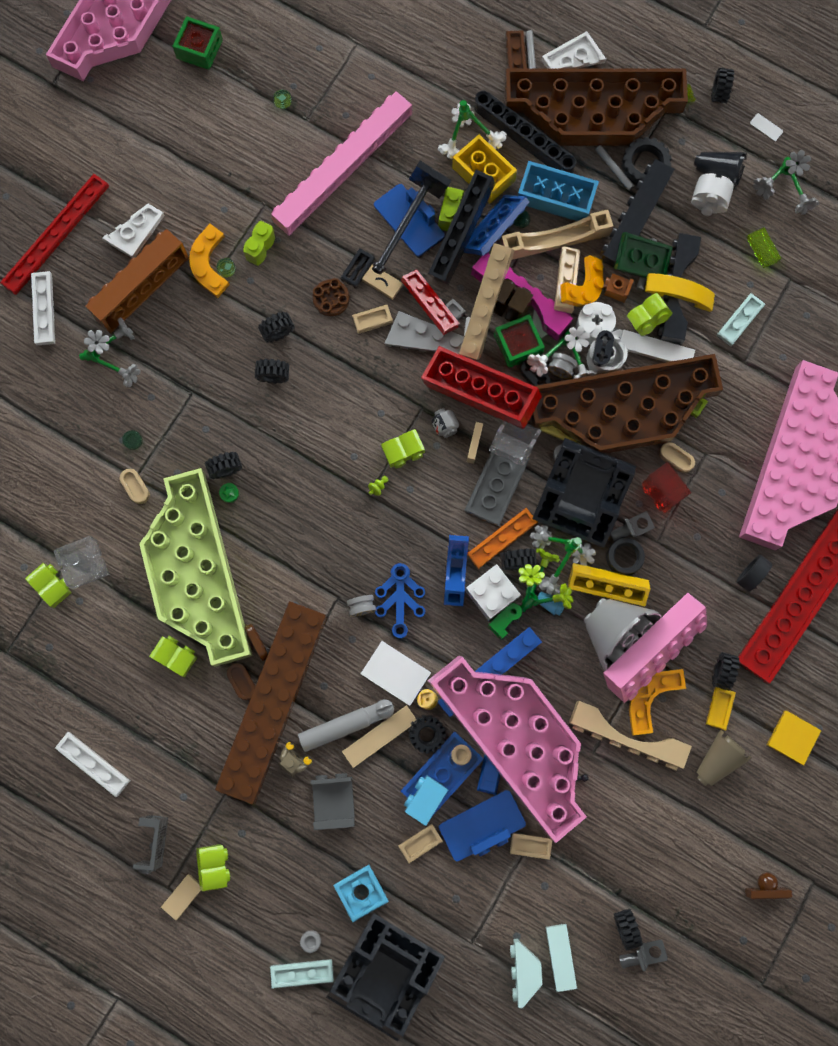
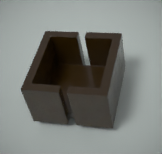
(515, 298)

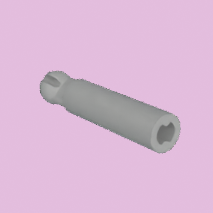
(345, 725)

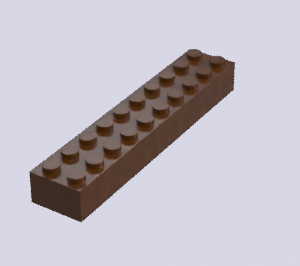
(271, 703)

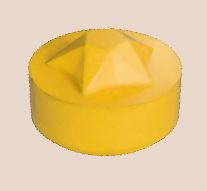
(427, 699)

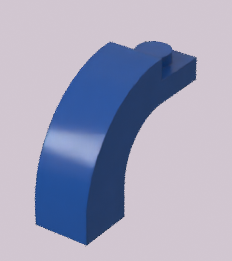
(456, 570)

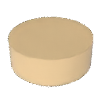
(461, 754)

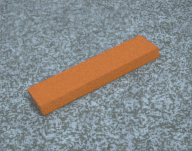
(502, 538)

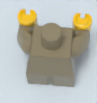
(291, 762)

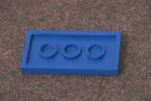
(495, 224)
(444, 769)

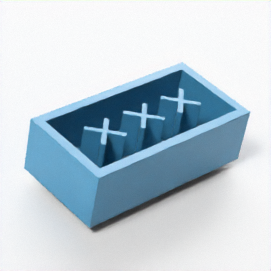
(558, 191)

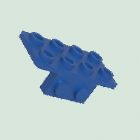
(422, 230)
(482, 826)

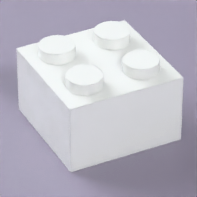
(492, 592)

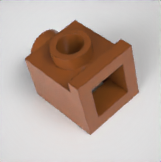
(617, 293)

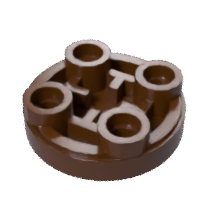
(331, 297)

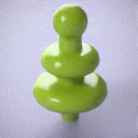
(378, 485)

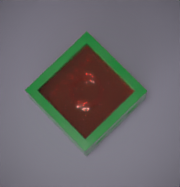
(197, 43)
(518, 340)

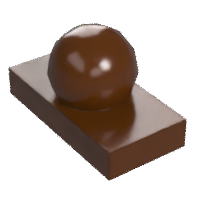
(768, 889)

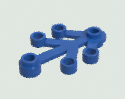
(400, 597)

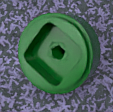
(229, 493)

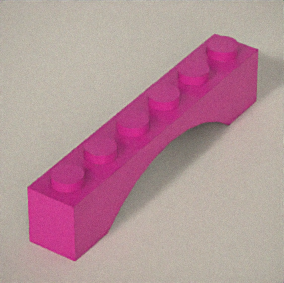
(552, 321)

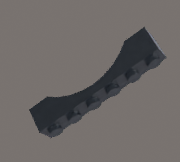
(685, 250)

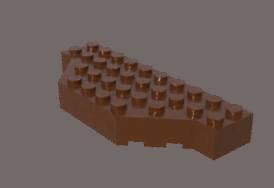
(596, 103)
(628, 405)

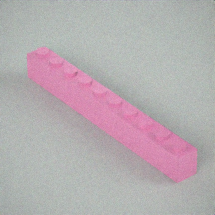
(341, 163)

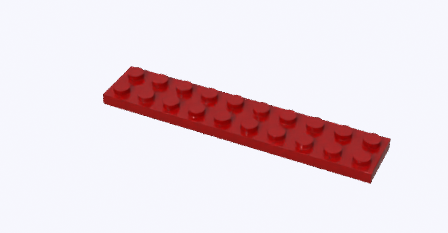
(794, 607)

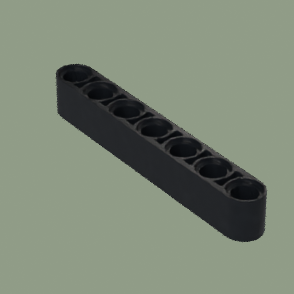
(520, 126)

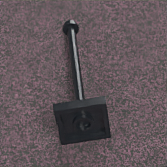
(429, 181)

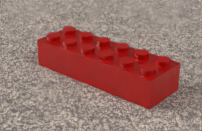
(481, 387)

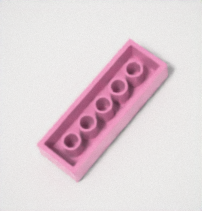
(656, 648)

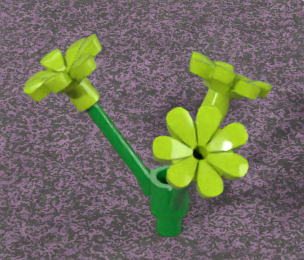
(534, 577)

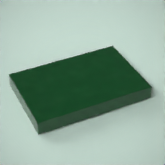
(642, 256)

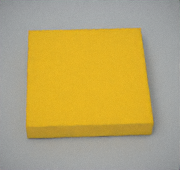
(793, 737)

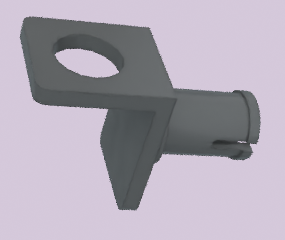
(631, 527)
(643, 957)

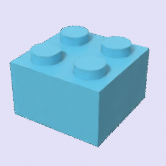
(425, 800)

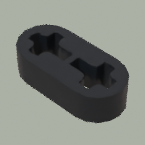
(607, 349)
(532, 378)

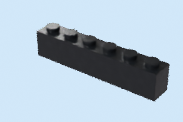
(639, 207)
(462, 227)

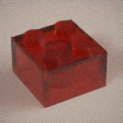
(665, 488)

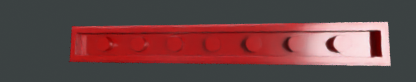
(54, 234)

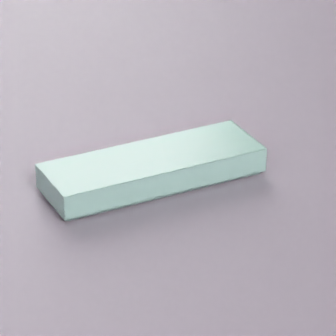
(740, 319)
(561, 957)
(301, 973)

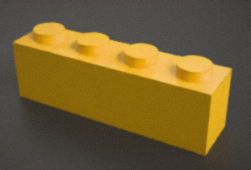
(609, 584)

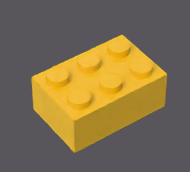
(483, 157)

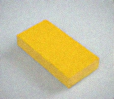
(720, 708)

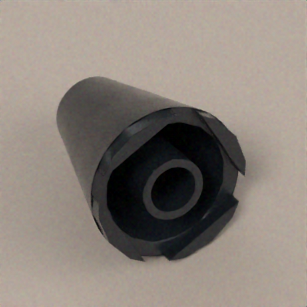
(722, 164)

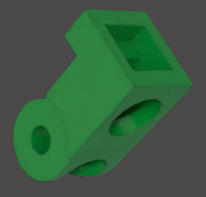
(508, 615)

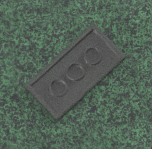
(494, 489)

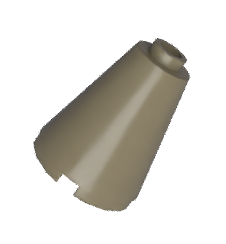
(721, 760)

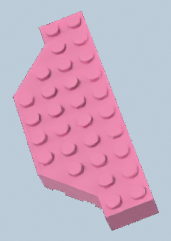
(103, 33)
(801, 461)
(520, 739)

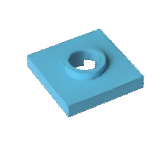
(355, 907)

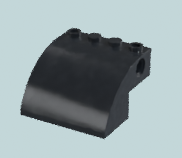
(584, 492)
(385, 977)

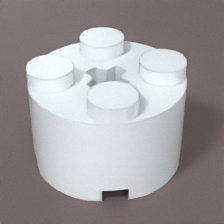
(712, 194)
(597, 313)
(617, 359)

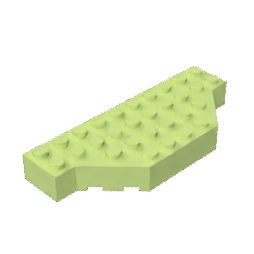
(192, 571)

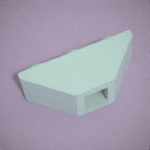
(526, 973)

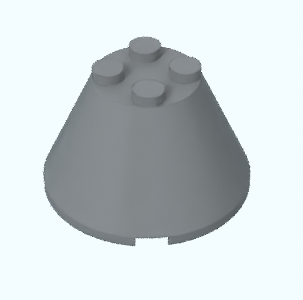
(616, 627)

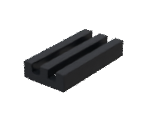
(350, 280)

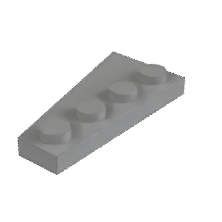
(421, 335)

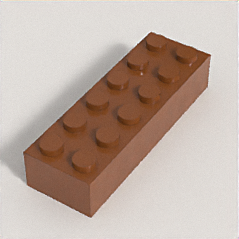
(137, 280)

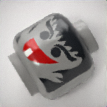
(445, 423)

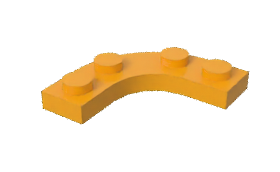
(199, 261)
(591, 289)
(641, 704)

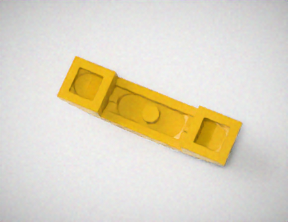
(680, 289)

